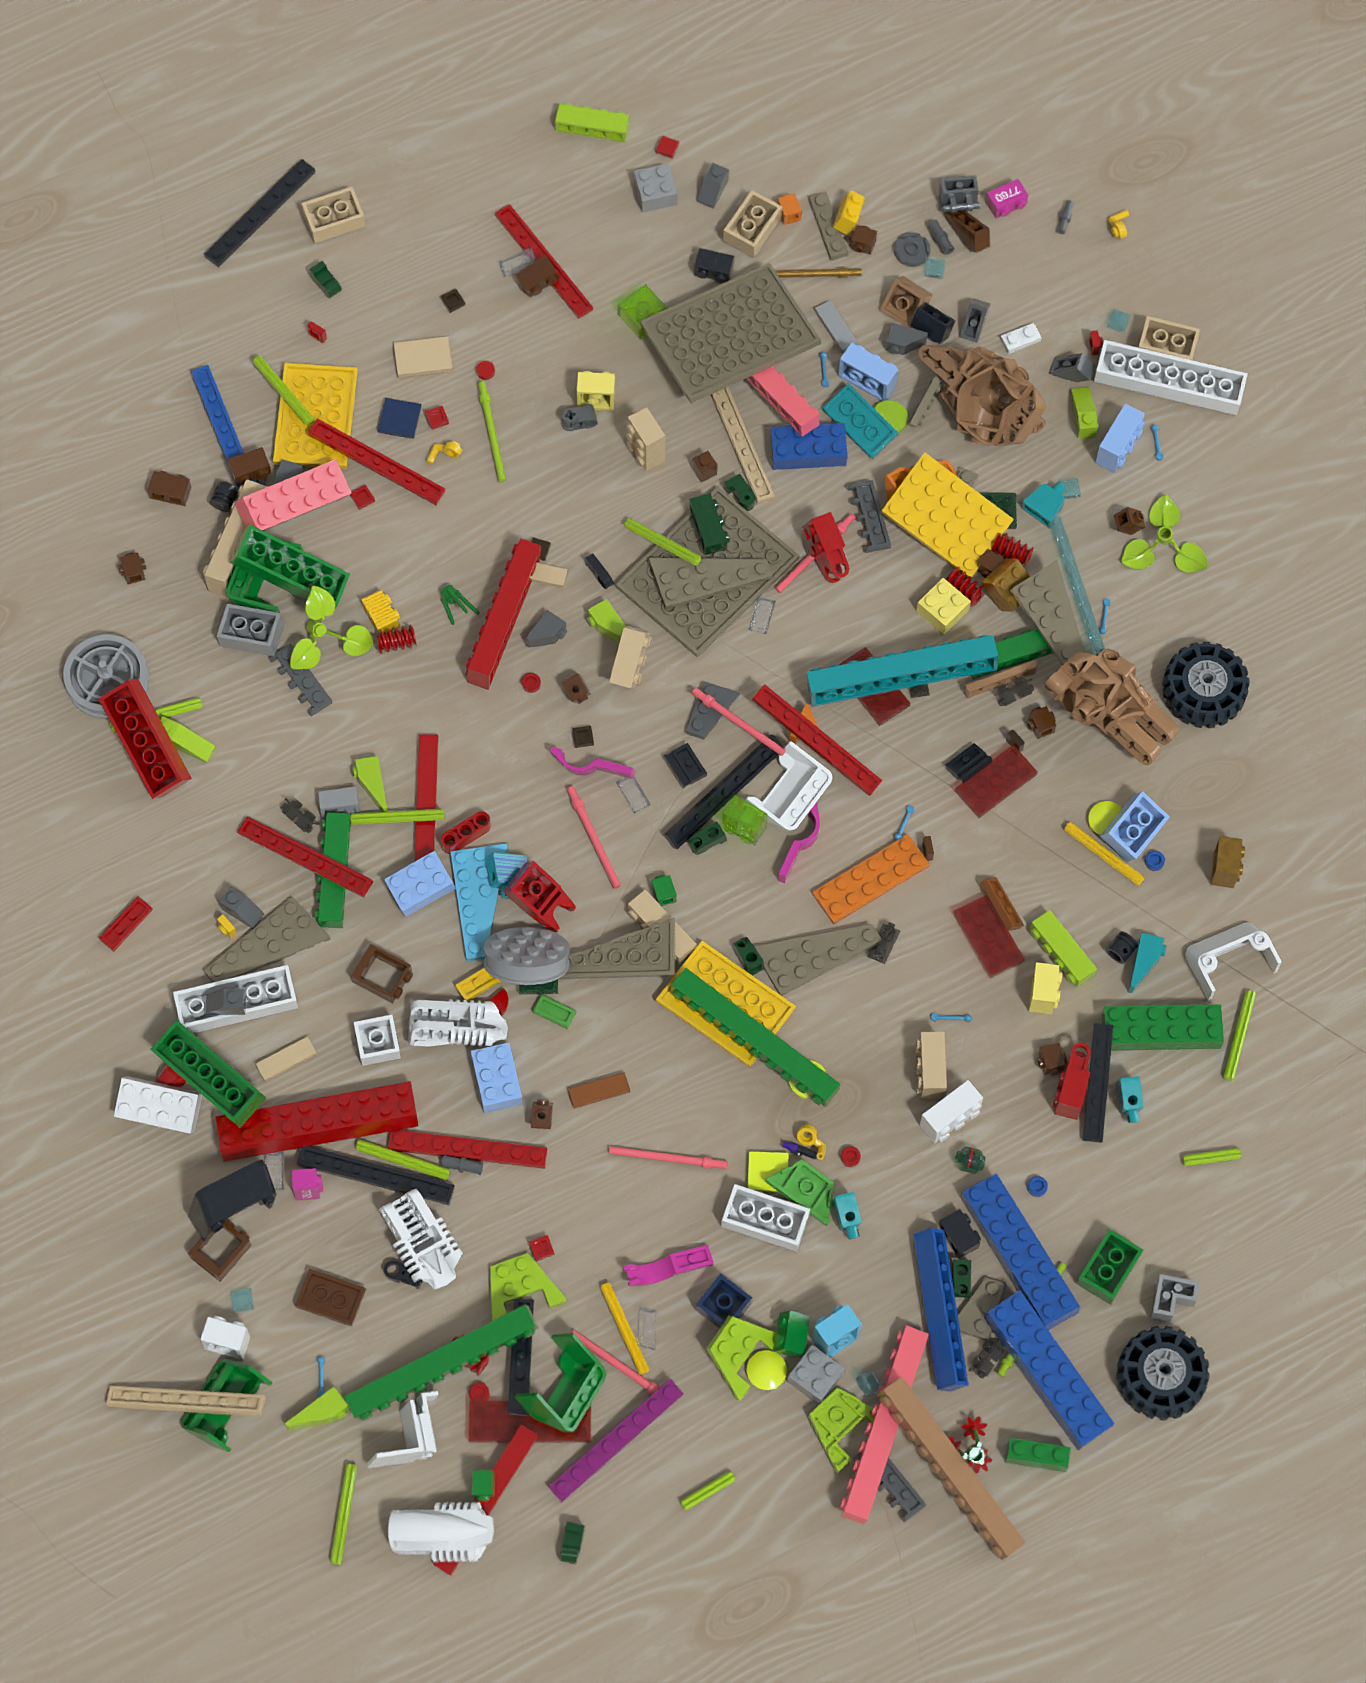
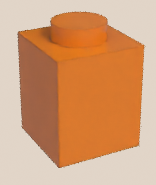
(791, 209)

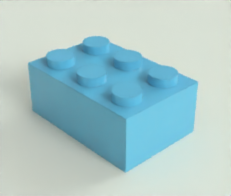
(836, 1331)

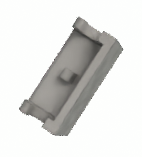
(339, 801)

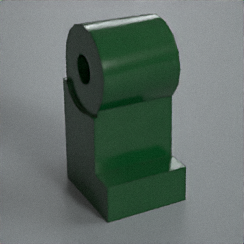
(324, 279)
(741, 491)
(707, 838)
(748, 956)
(962, 1278)
(572, 1542)

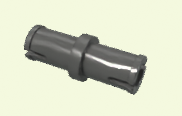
(941, 237)
(462, 1164)

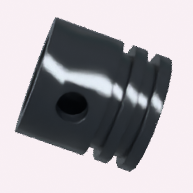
(224, 496)
(1121, 947)

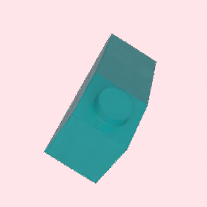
(1147, 956)

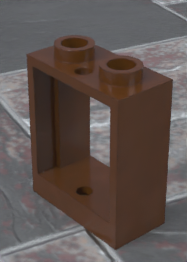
(366, 962)
(210, 1267)

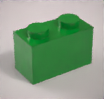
(791, 1334)

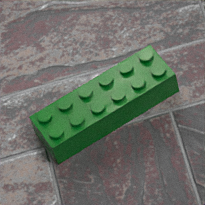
(286, 565)
(1165, 1027)
(208, 1073)

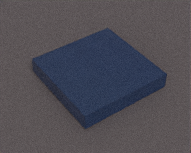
(399, 418)

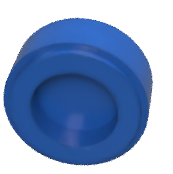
(1155, 860)
(1037, 1186)

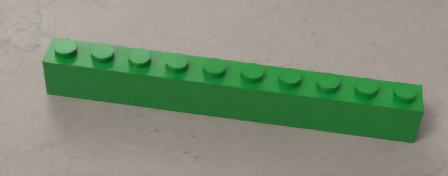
(755, 1037)
(441, 1362)

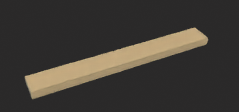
(743, 445)
(186, 1401)

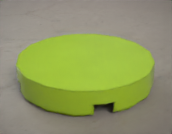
(893, 413)

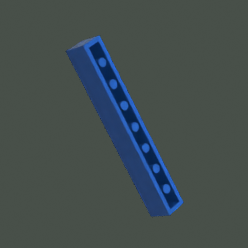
(941, 1310)

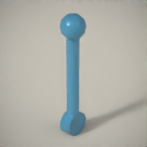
(825, 383)
(1159, 456)
(1106, 603)
(910, 809)
(934, 1017)
(320, 1360)

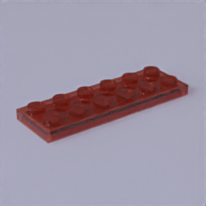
(491, 1424)

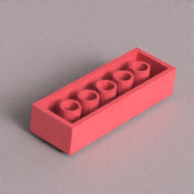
(293, 497)

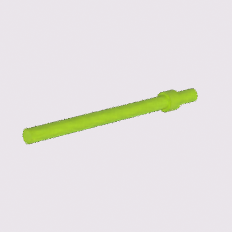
(485, 400)

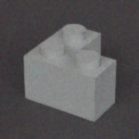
(1172, 1291)

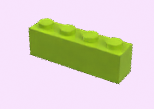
(592, 122)
(1063, 949)

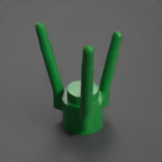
(452, 596)

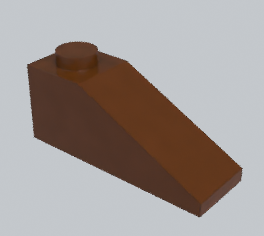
(970, 230)

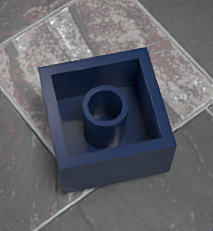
(723, 1300)

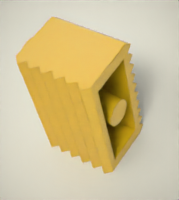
(849, 212)
(380, 611)

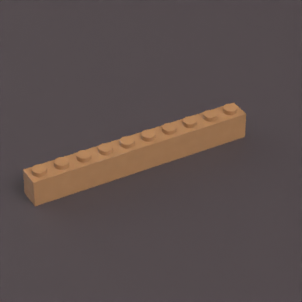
(951, 1468)

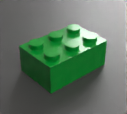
(1109, 1266)

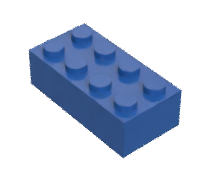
(819, 448)

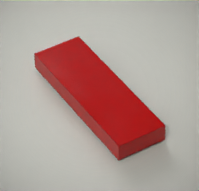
(125, 923)

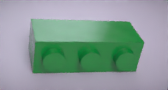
(1038, 1455)

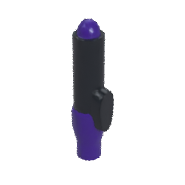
(799, 1150)

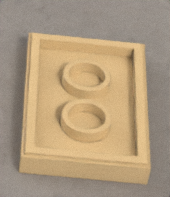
(423, 356)

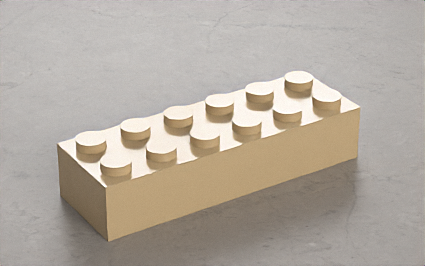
(220, 570)

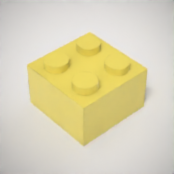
(596, 390)
(943, 606)
(1045, 988)

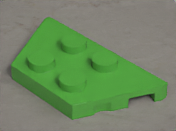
(805, 1188)

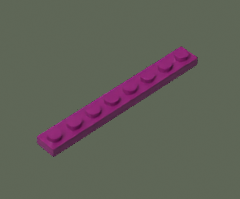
(615, 1440)

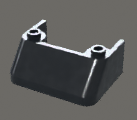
(230, 1196)

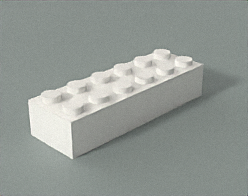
(265, 992)

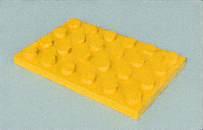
(327, 395)
(946, 514)
(738, 987)

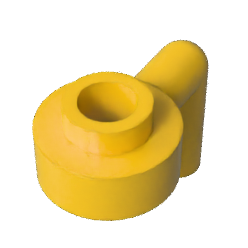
(1118, 228)
(451, 449)
(811, 1139)

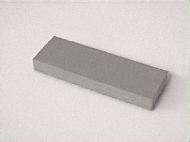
(835, 325)

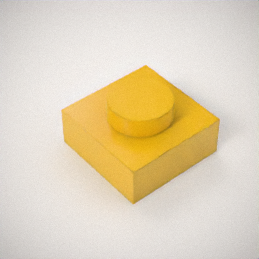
(226, 927)

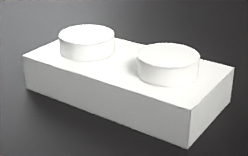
(1020, 338)

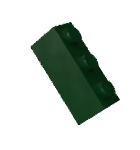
(708, 524)

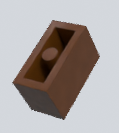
(538, 276)
(249, 466)
(169, 488)

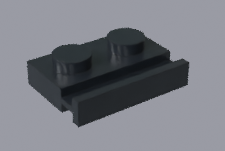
(968, 763)
(685, 765)

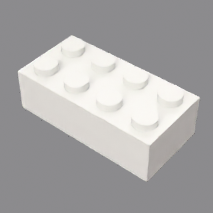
(158, 1104)
(765, 1217)

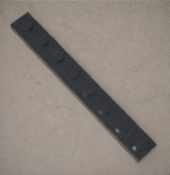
(260, 213)
(721, 794)
(375, 1174)

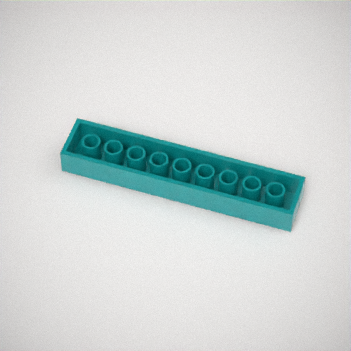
(902, 670)

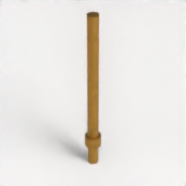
(843, 272)

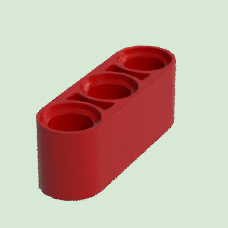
(469, 824)

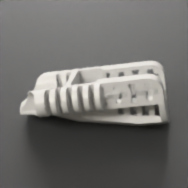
(455, 1023)
(422, 1240)
(445, 1532)

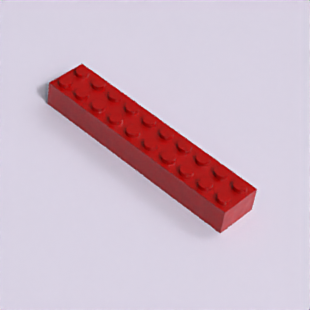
(318, 1121)

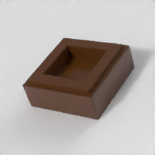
(928, 848)

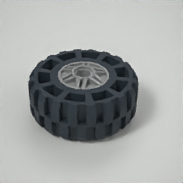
(1205, 684)
(1151, 1390)

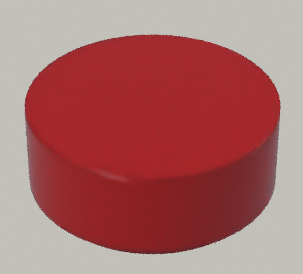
(485, 370)
(531, 682)
(850, 1156)
(479, 1392)

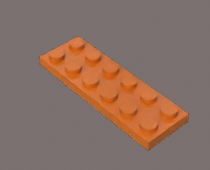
(870, 879)

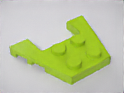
(518, 1279)
(732, 1347)
(835, 1419)

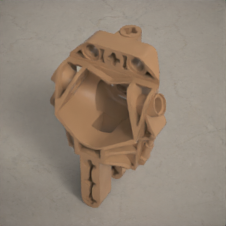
(971, 393)
(1111, 697)

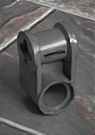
(580, 417)

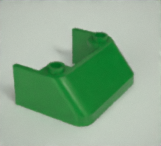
(244, 589)
(228, 1378)
(574, 1392)

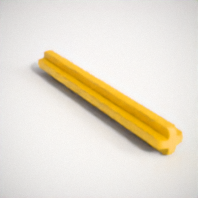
(1104, 853)
(624, 1328)

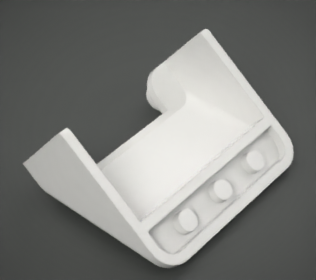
(796, 789)

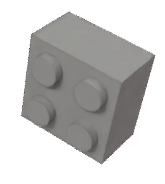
(655, 187)
(816, 1375)

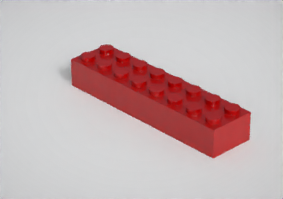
(503, 615)

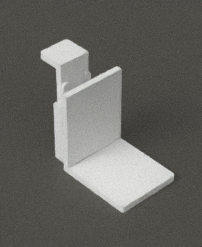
(417, 1434)

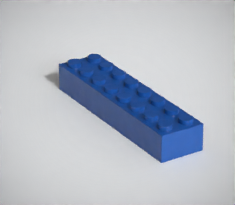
(1020, 1251)
(1049, 1370)

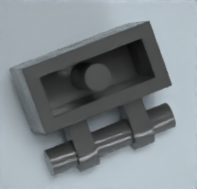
(959, 194)

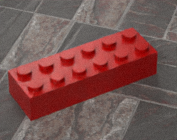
(145, 738)

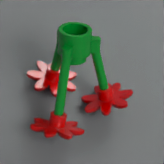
(974, 1452)

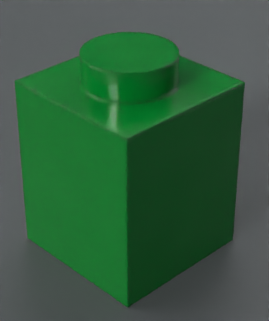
(664, 890)
(483, 1484)

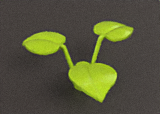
(1164, 514)
(317, 606)

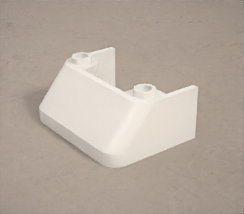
(1203, 954)

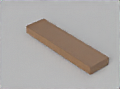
(1000, 679)

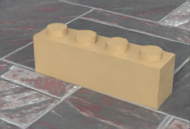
(649, 912)

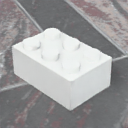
(951, 1112)

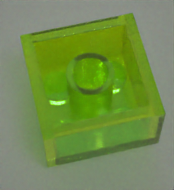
(639, 306)
(744, 820)

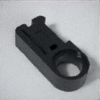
(599, 571)
(402, 1275)

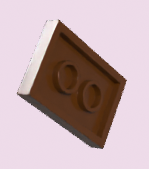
(330, 1297)

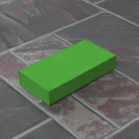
(554, 1012)

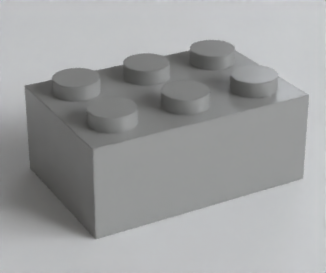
(250, 629)

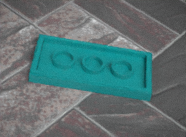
(861, 421)

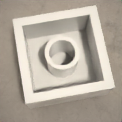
(377, 1040)
(225, 1337)

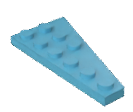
(475, 896)

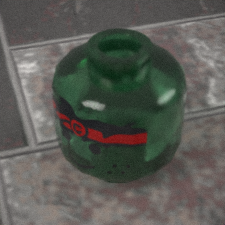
(970, 1160)

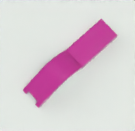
(597, 764)
(799, 845)
(669, 1266)

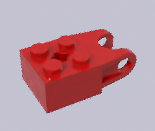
(826, 546)
(545, 896)
(1073, 1084)

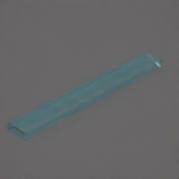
(1078, 587)

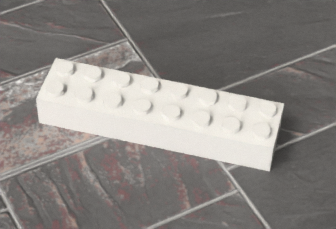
(1170, 377)

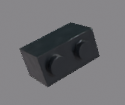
(713, 265)
(933, 322)
(959, 1233)

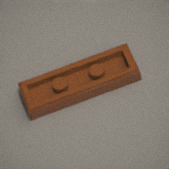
(1002, 904)
(599, 1090)

